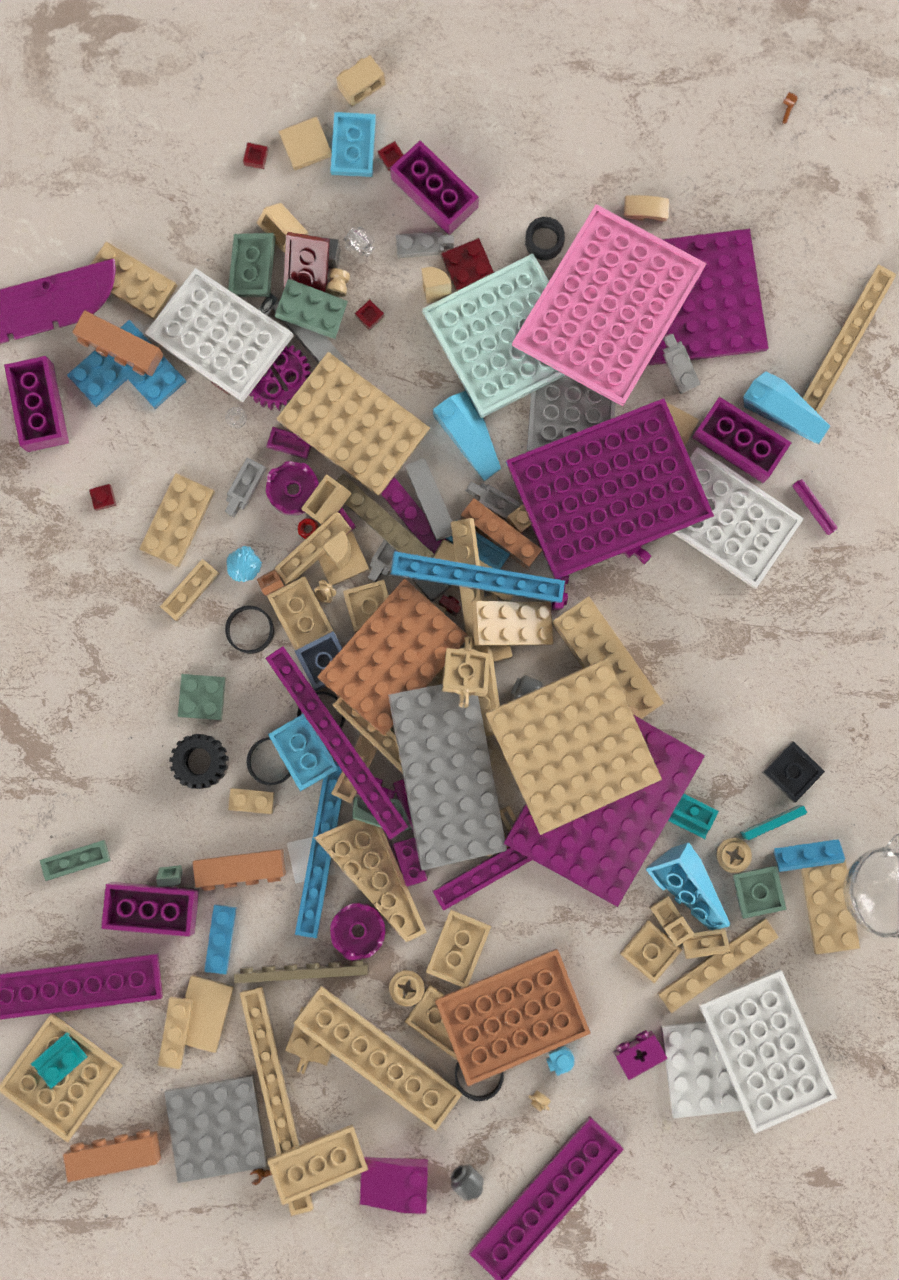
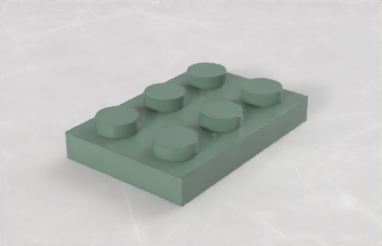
(252, 264)
(311, 308)

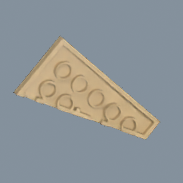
(370, 864)

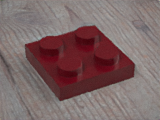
(467, 264)

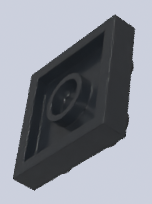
(793, 771)

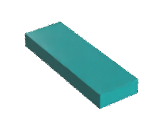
(773, 822)

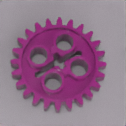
(294, 366)

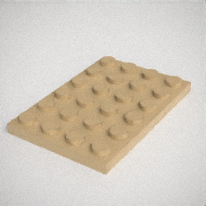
(353, 423)

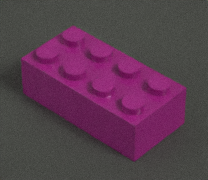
(434, 187)
(36, 404)
(741, 440)
(150, 909)

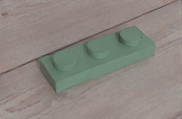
(75, 860)

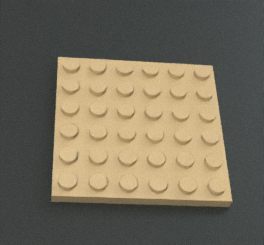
(573, 746)

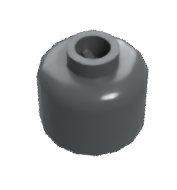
(525, 685)
(467, 1182)

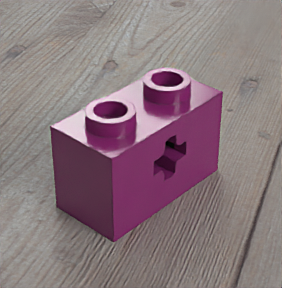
(409, 862)
(651, 1054)

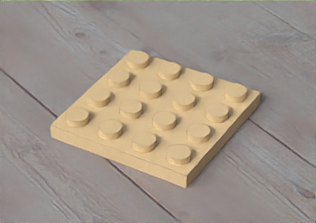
(75, 1096)

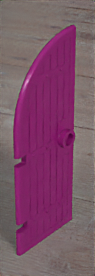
(61, 297)

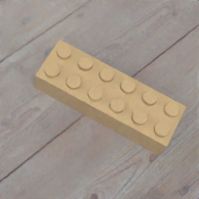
(593, 640)

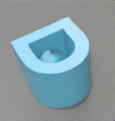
(560, 1060)

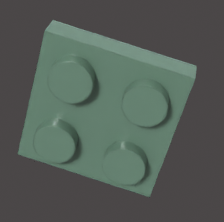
(201, 697)
(759, 892)

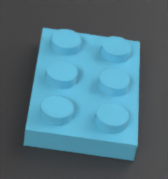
(353, 144)
(303, 752)

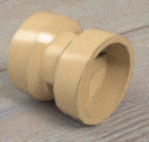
(337, 283)

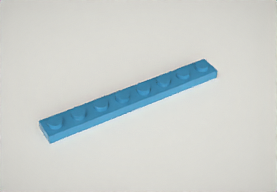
(477, 577)
(319, 860)

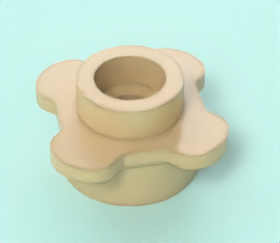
(324, 592)
(540, 1101)

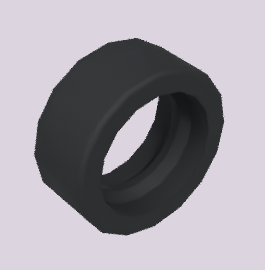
(552, 224)

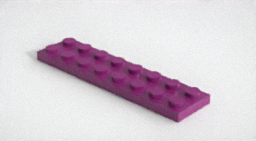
(80, 986)
(546, 1200)

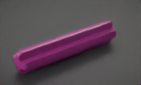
(814, 507)

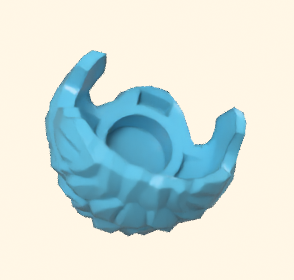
(243, 564)

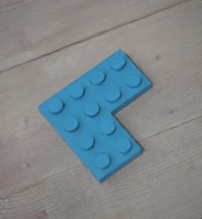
(101, 376)

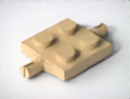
(466, 672)
(306, 1049)

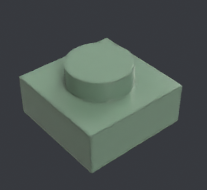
(169, 876)

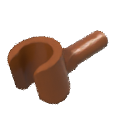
(790, 101)
(261, 1173)

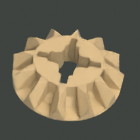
(743, 851)
(411, 997)

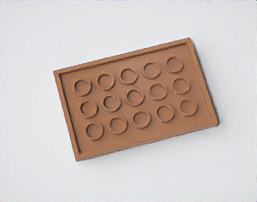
(391, 654)
(512, 1017)

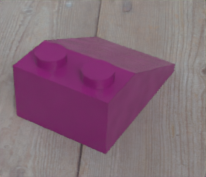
(395, 1184)

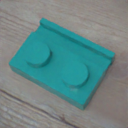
(693, 816)
(59, 1060)

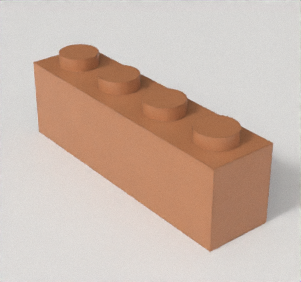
(117, 343)
(502, 534)
(239, 868)
(112, 1156)

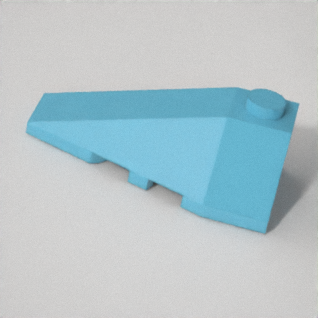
(781, 404)
(468, 432)
(686, 878)

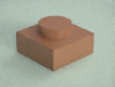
(270, 582)

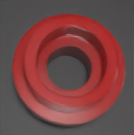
(303, 524)

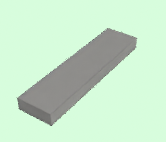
(430, 499)

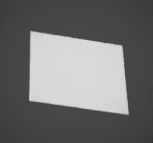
(299, 856)

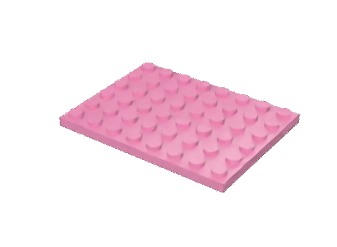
(609, 305)

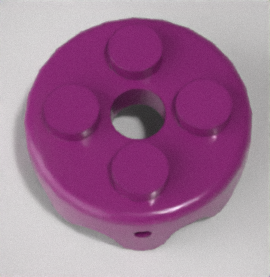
(281, 478)
(346, 942)

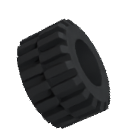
(181, 756)

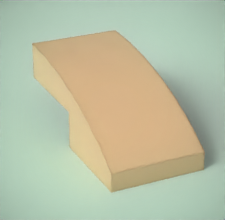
(642, 207)
(671, 921)

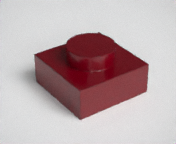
(390, 154)
(255, 155)
(369, 314)
(102, 497)
(451, 604)

